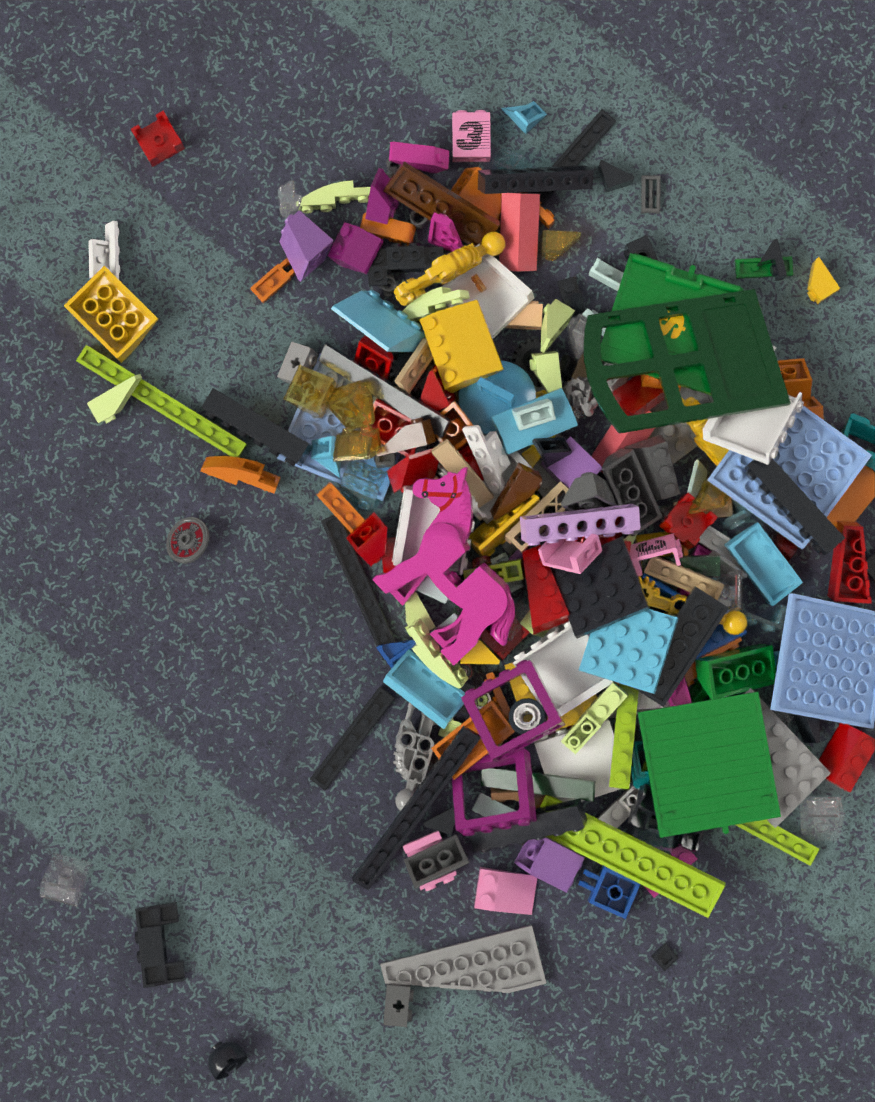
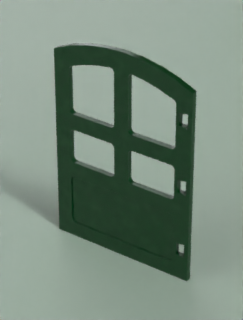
(730, 347)

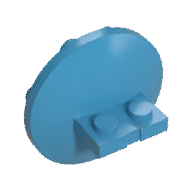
(496, 395)

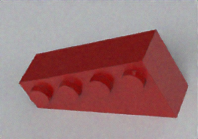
(849, 566)
(544, 596)

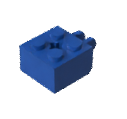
(601, 895)

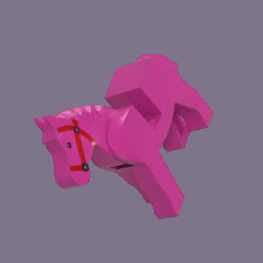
(482, 595)

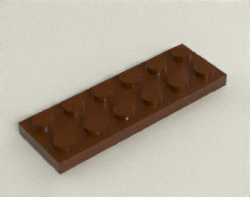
(429, 196)

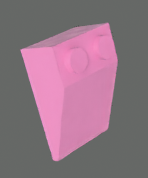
(505, 891)

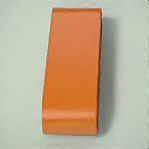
(395, 230)

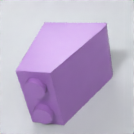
(304, 244)
(573, 465)
(550, 862)

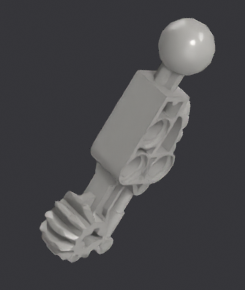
(580, 393)
(407, 754)

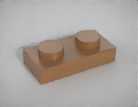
(502, 795)

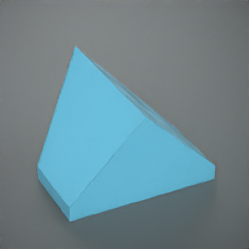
(525, 116)
(323, 453)

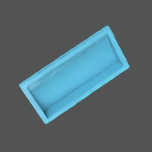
(514, 440)
(763, 563)
(425, 689)

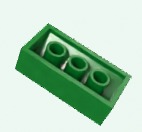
(736, 670)

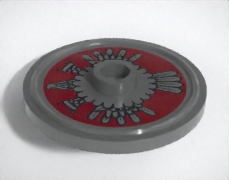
(187, 540)

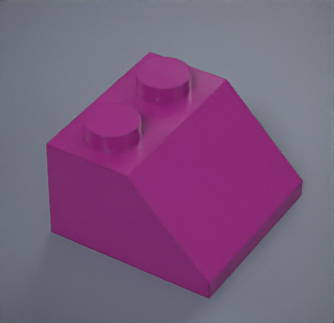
(380, 204)
(355, 248)

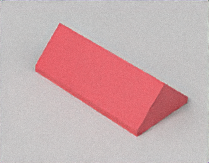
(520, 231)
(614, 441)

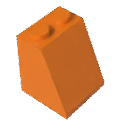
(467, 188)
(458, 422)

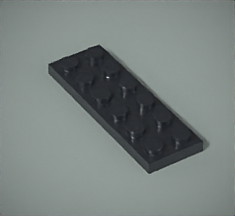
(695, 625)

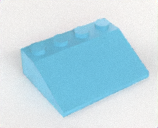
(380, 321)

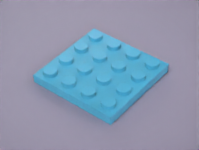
(631, 650)

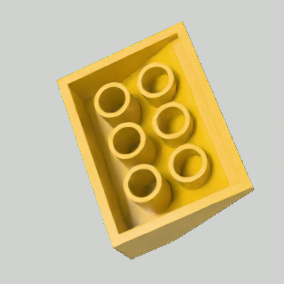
(112, 313)
(461, 345)
(489, 536)

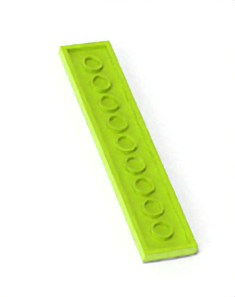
(642, 863)

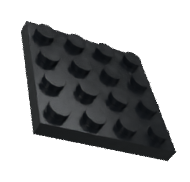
(603, 591)

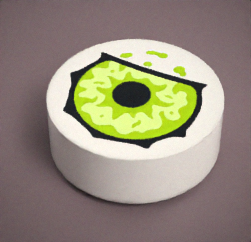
(482, 701)

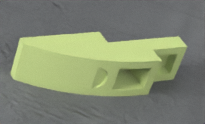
(326, 196)
(433, 301)
(429, 652)
(594, 717)

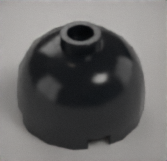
(225, 1058)

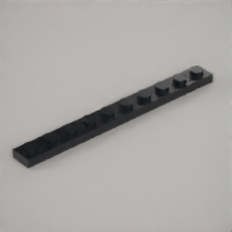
(416, 807)

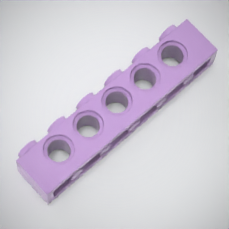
(531, 524)

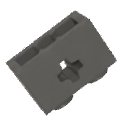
(396, 1016)

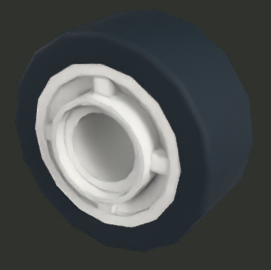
(524, 707)

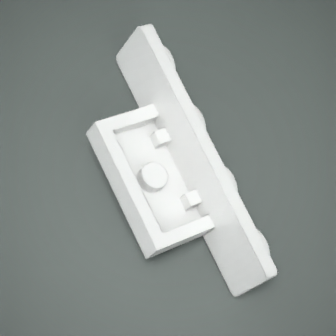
(105, 252)
(489, 456)

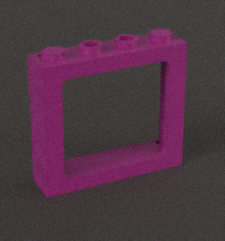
(552, 724)
(526, 810)

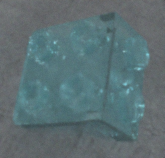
(361, 484)
(738, 518)
(775, 623)

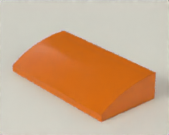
(855, 498)
(497, 725)

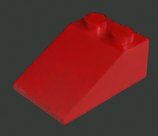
(412, 469)

